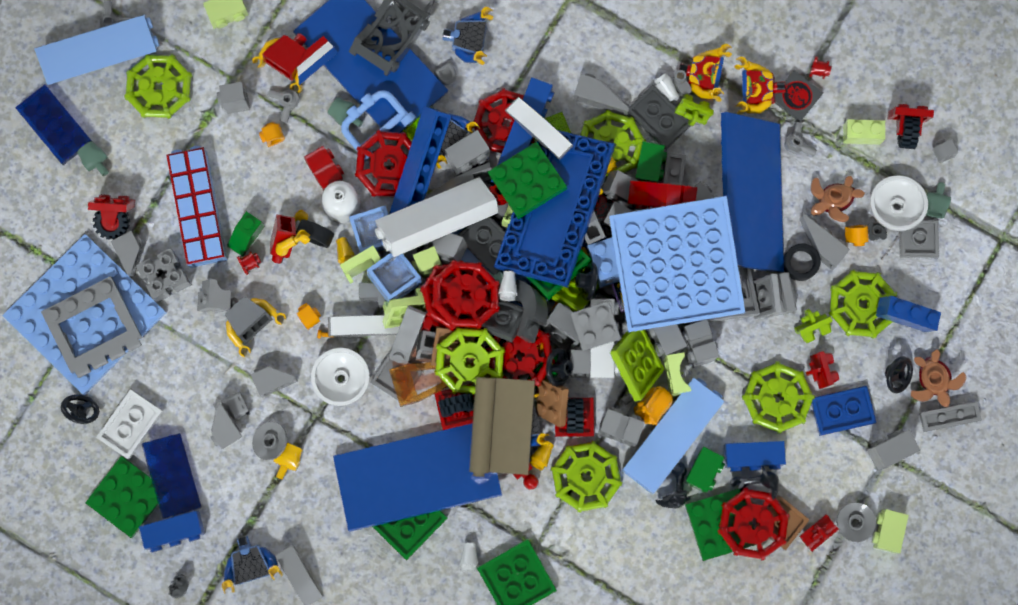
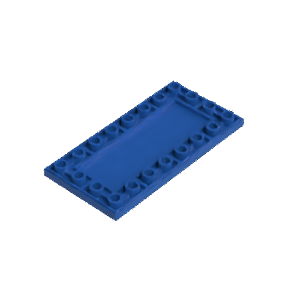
(411, 83)
(753, 190)
(551, 236)
(410, 478)

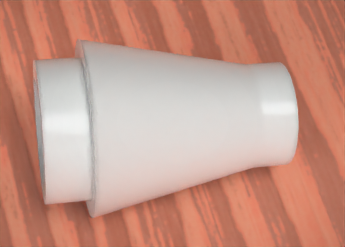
(666, 86)
(508, 287)
(469, 558)

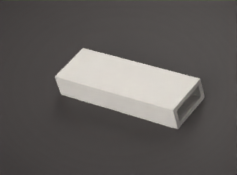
(436, 217)

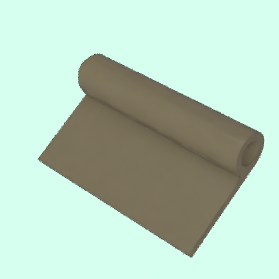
(501, 426)

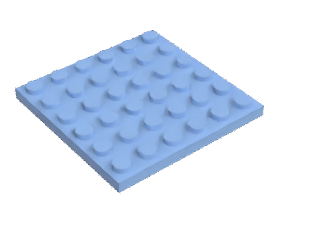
(677, 264)
(75, 271)

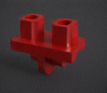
(821, 371)
(818, 532)

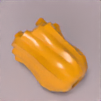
(654, 405)

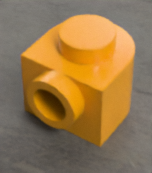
(272, 134)
(857, 234)
(308, 316)

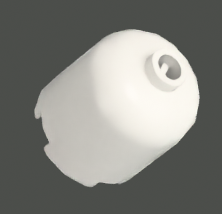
(342, 208)

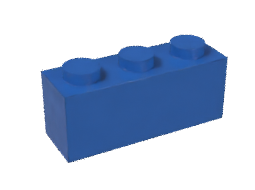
(908, 314)
(754, 455)
(172, 531)

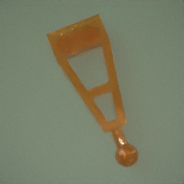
(405, 387)

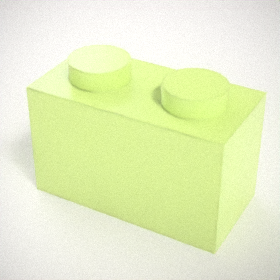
(225, 11)
(864, 132)
(425, 261)
(890, 531)

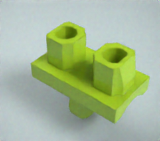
(694, 112)
(811, 322)

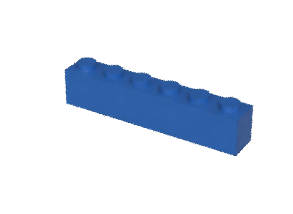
(536, 96)
(421, 158)

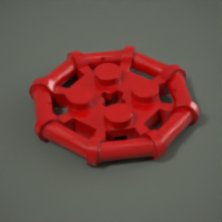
(496, 118)
(377, 161)
(467, 283)
(427, 291)
(529, 361)
(745, 531)

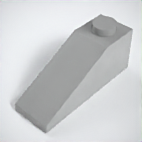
(595, 93)
(407, 336)

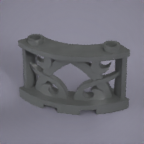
(365, 45)

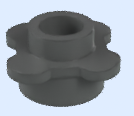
(872, 233)

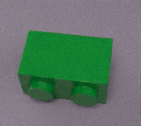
(650, 162)
(704, 470)

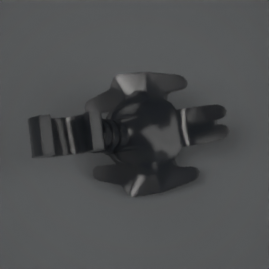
(767, 479)
(678, 497)

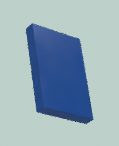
(843, 410)

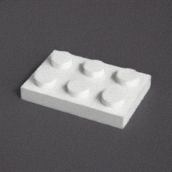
(129, 424)

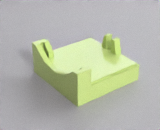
(360, 263)
(396, 309)
(674, 380)

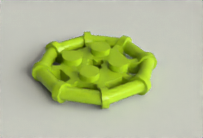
(158, 75)
(617, 135)
(851, 303)
(471, 350)
(788, 392)
(588, 487)

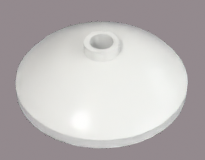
(903, 193)
(331, 366)

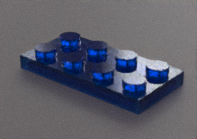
(53, 124)
(171, 475)

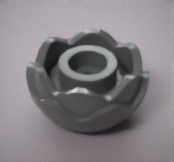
(179, 586)

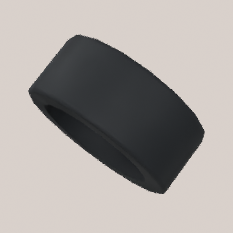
(318, 234)
(814, 255)

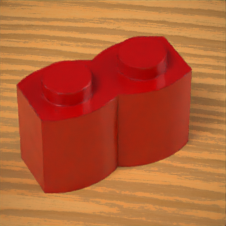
(323, 167)

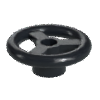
(587, 281)
(563, 367)
(896, 372)
(78, 411)

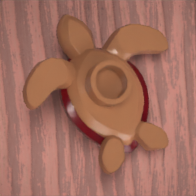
(834, 198)
(936, 379)

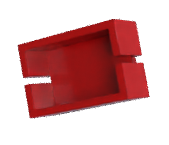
(659, 194)

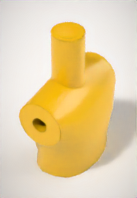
(288, 460)

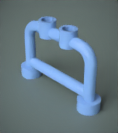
(368, 101)

